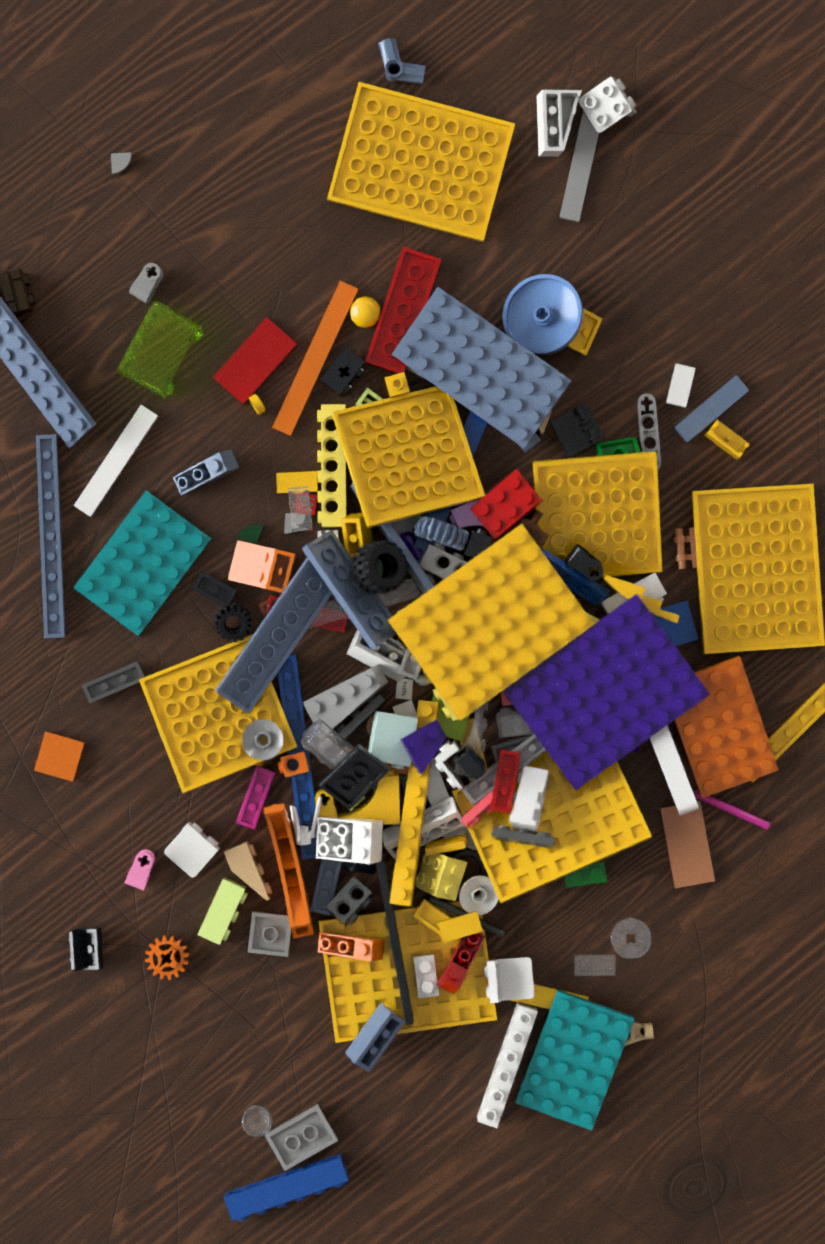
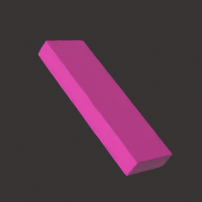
(255, 797)

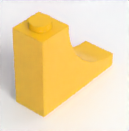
(383, 803)

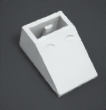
(349, 839)

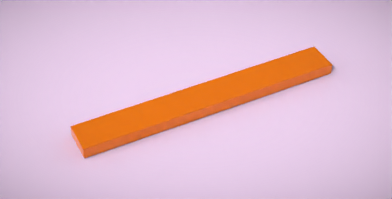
(315, 358)

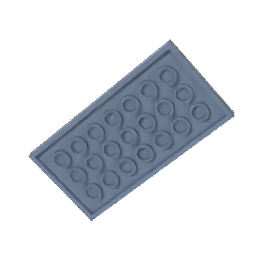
(481, 367)

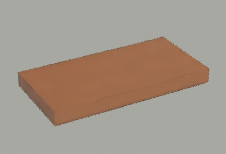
(687, 846)

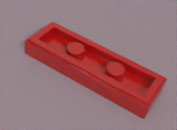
(505, 781)

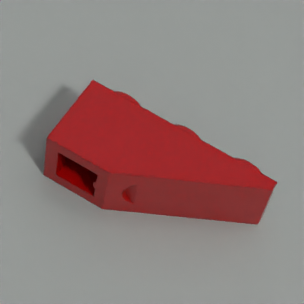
(460, 962)

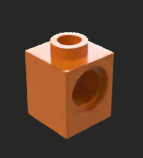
(302, 760)

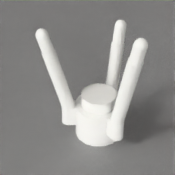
(302, 833)

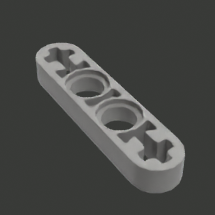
(652, 432)

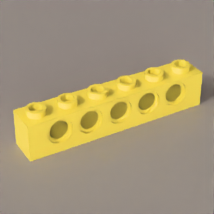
(331, 519)

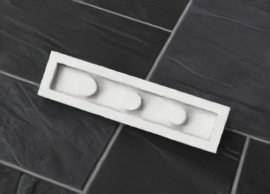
(434, 817)

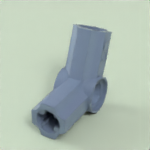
(408, 72)

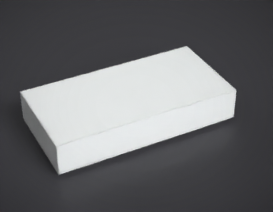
(680, 385)

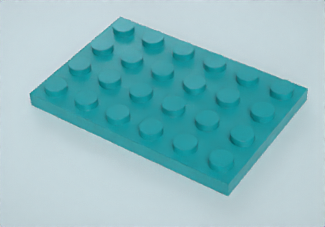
(142, 563)
(574, 1059)

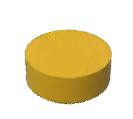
(257, 404)

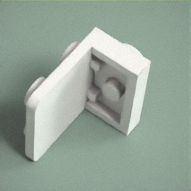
(607, 104)
(446, 750)
(192, 849)
(509, 979)

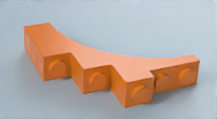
(290, 870)

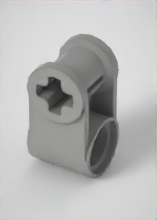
(146, 285)

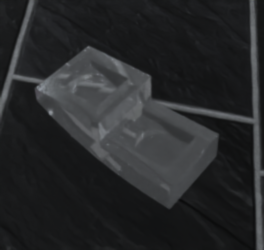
(300, 509)

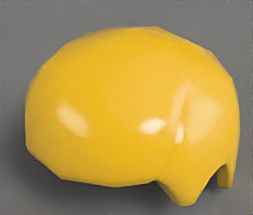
(365, 312)

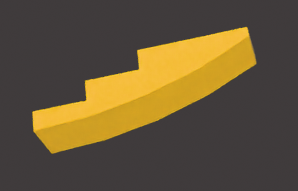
(629, 589)

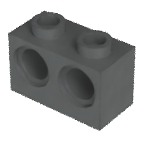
(345, 899)

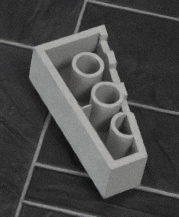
(345, 698)

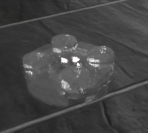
(630, 950)

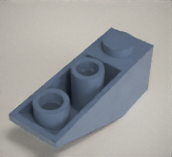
(206, 471)

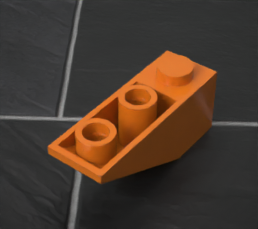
(351, 946)

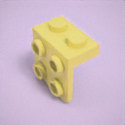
(441, 876)

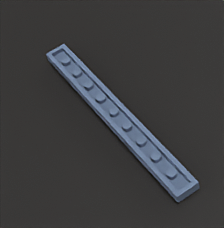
(50, 536)

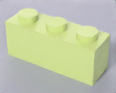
(223, 911)

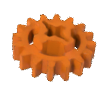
(159, 951)

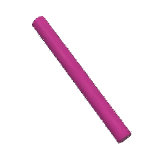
(733, 810)

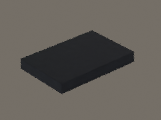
(354, 776)

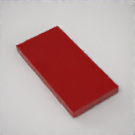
(255, 361)

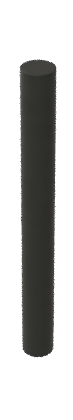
(458, 912)

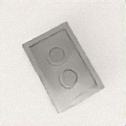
(301, 1137)

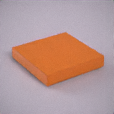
(59, 756)

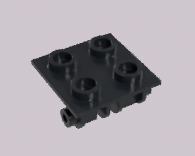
(577, 430)

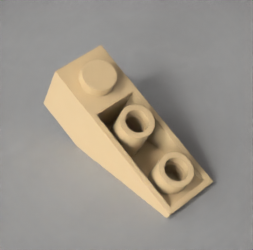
(244, 865)

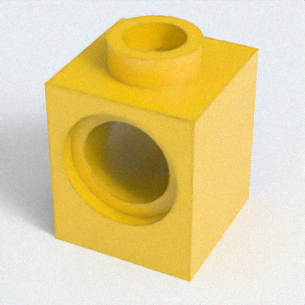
(397, 385)

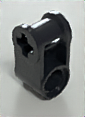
(582, 560)

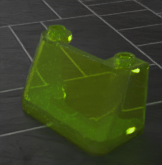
(159, 349)

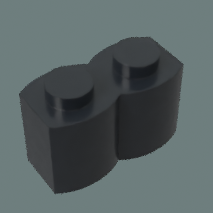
(470, 763)

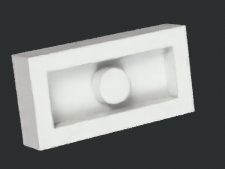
(426, 976)

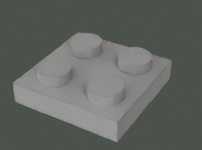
(269, 934)

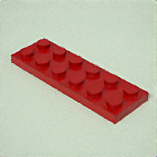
(404, 302)

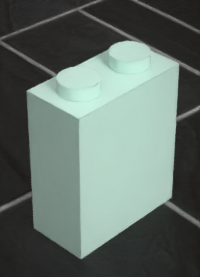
(386, 736)

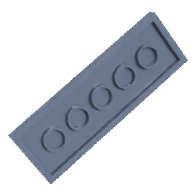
(363, 608)

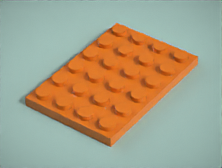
(725, 731)

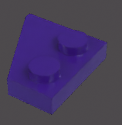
(424, 744)

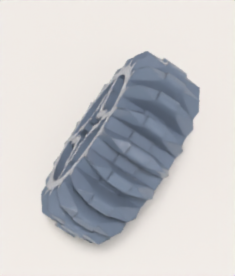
(441, 533)

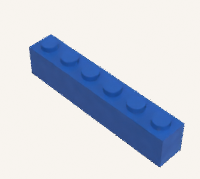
(286, 1187)

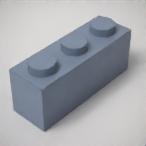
(374, 1037)

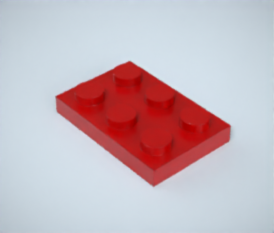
(506, 504)

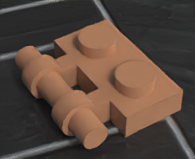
(681, 557)

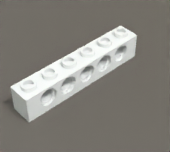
(507, 1064)

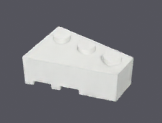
(554, 119)
(387, 655)
(529, 799)

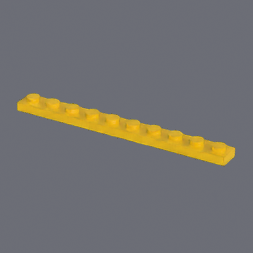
(412, 818)

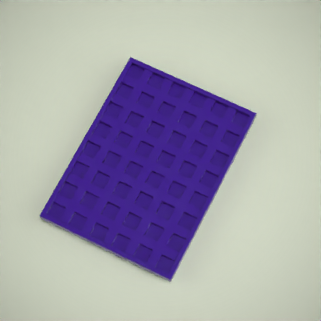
(606, 692)

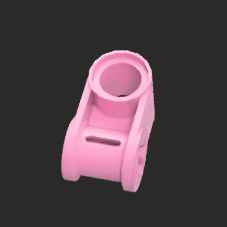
(139, 872)

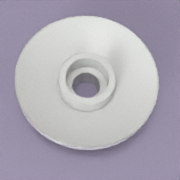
(484, 901)

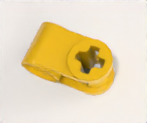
(327, 809)

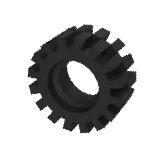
(241, 630)

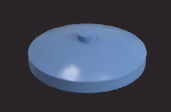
(543, 314)

